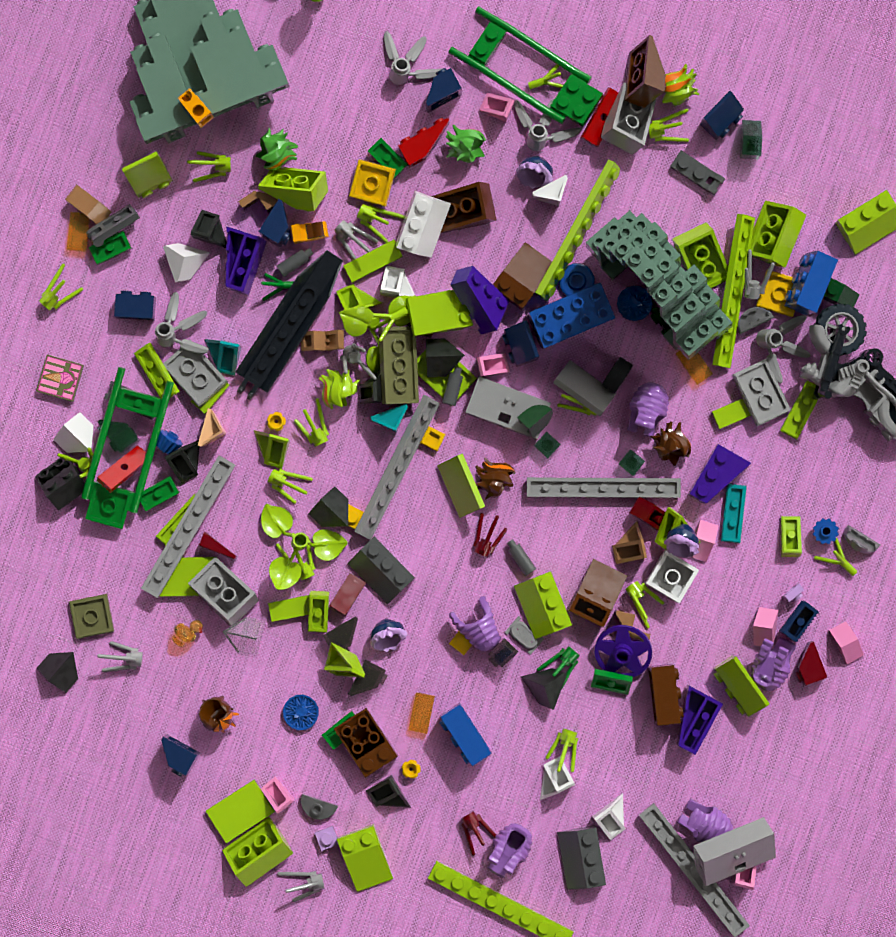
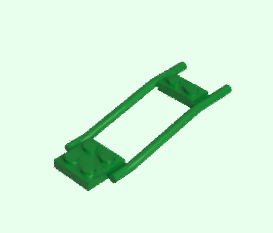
(574, 100)
(113, 507)

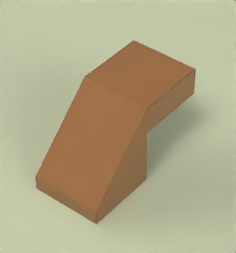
(266, 199)
(87, 205)
(323, 340)
(628, 619)

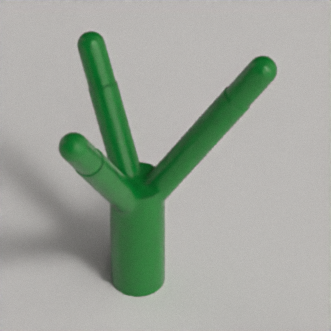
(281, 284)

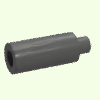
(294, 262)
(453, 387)
(521, 558)

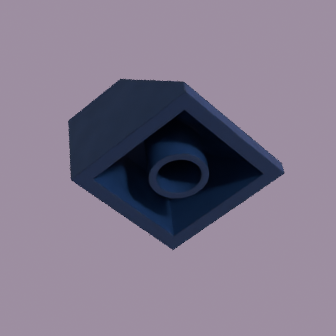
(443, 89)
(722, 115)
(276, 226)
(521, 344)
(179, 755)

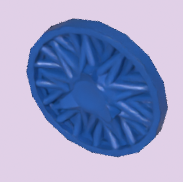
(576, 278)
(634, 303)
(300, 712)

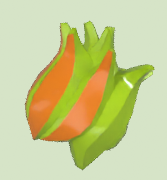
(679, 86)
(337, 388)

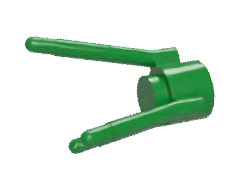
(568, 657)

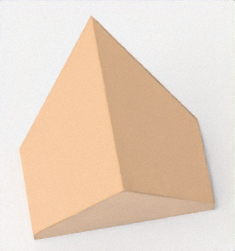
(211, 429)

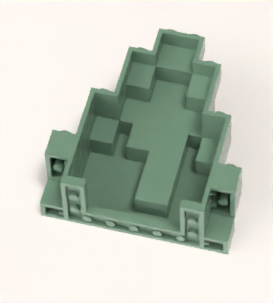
(200, 52)
(683, 295)

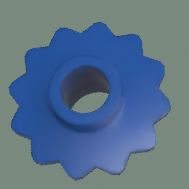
(168, 442)
(818, 531)

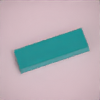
(733, 513)

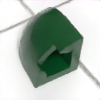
(535, 418)

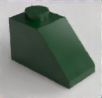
(840, 293)

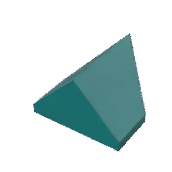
(224, 355)
(391, 418)

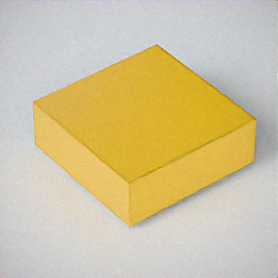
(432, 438)

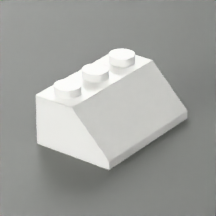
(422, 224)

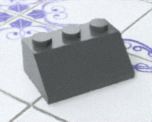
(381, 570)
(581, 858)

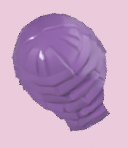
(648, 408)
(482, 633)
(773, 665)
(705, 821)
(510, 849)

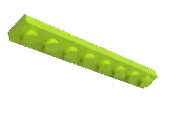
(577, 231)
(734, 288)
(497, 902)

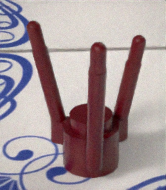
(484, 546)
(471, 822)

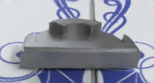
(752, 318)
(860, 541)
(317, 808)

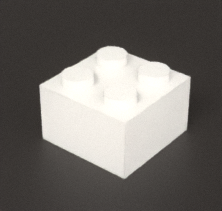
(671, 576)

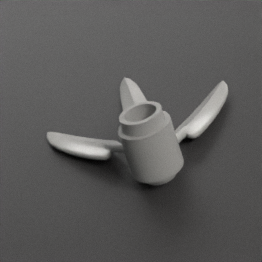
(400, 67)
(538, 134)
(166, 333)
(773, 338)

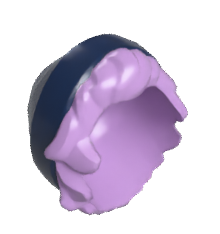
(534, 172)
(682, 541)
(387, 635)

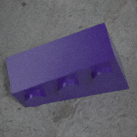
(243, 259)
(480, 297)
(717, 473)
(699, 715)

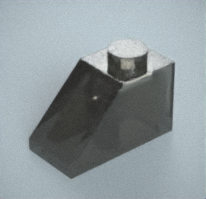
(343, 634)
(502, 653)
(373, 677)

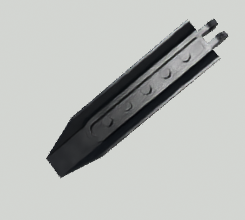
(289, 324)

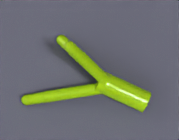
(546, 79)
(390, 320)
(842, 561)

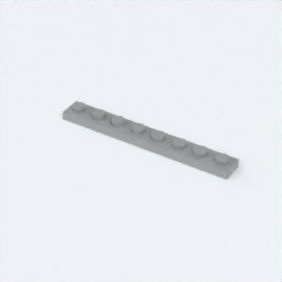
(397, 467)
(604, 487)
(188, 526)
(686, 861)

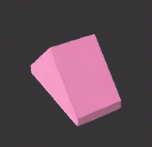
(497, 106)
(492, 365)
(706, 534)
(765, 625)
(846, 642)
(277, 795)
(745, 878)

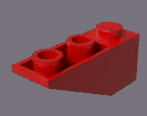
(419, 147)

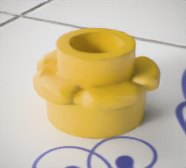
(276, 416)
(412, 774)

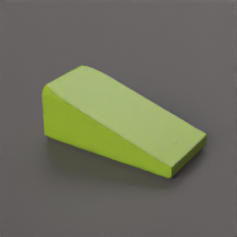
(791, 536)
(318, 611)

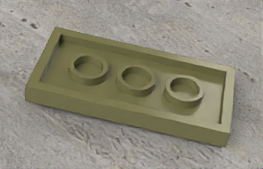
(398, 366)

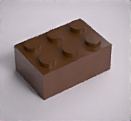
(665, 694)

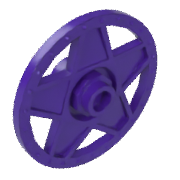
(623, 650)

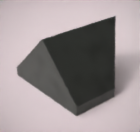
(209, 229)
(441, 357)
(371, 390)
(185, 461)
(331, 509)
(59, 670)
(545, 686)
(387, 794)

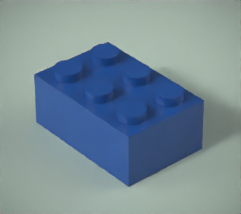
(810, 282)
(465, 735)

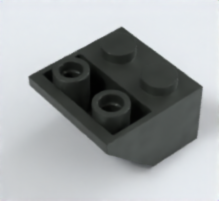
(61, 482)

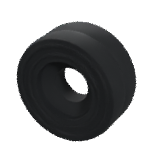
(617, 375)

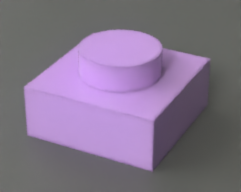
(794, 593)
(326, 838)

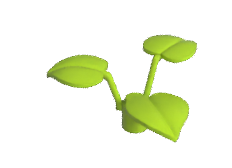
(358, 319)
(283, 571)

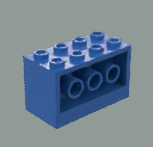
(570, 315)

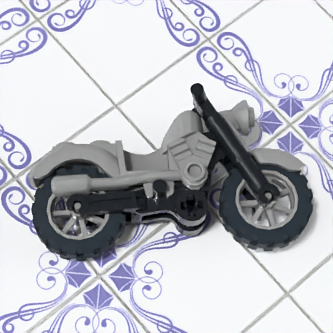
(857, 376)

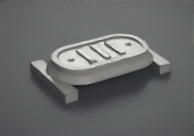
(523, 635)

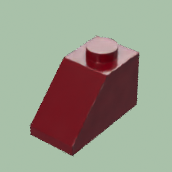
(648, 513)
(810, 666)

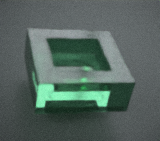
(547, 445)
(631, 462)

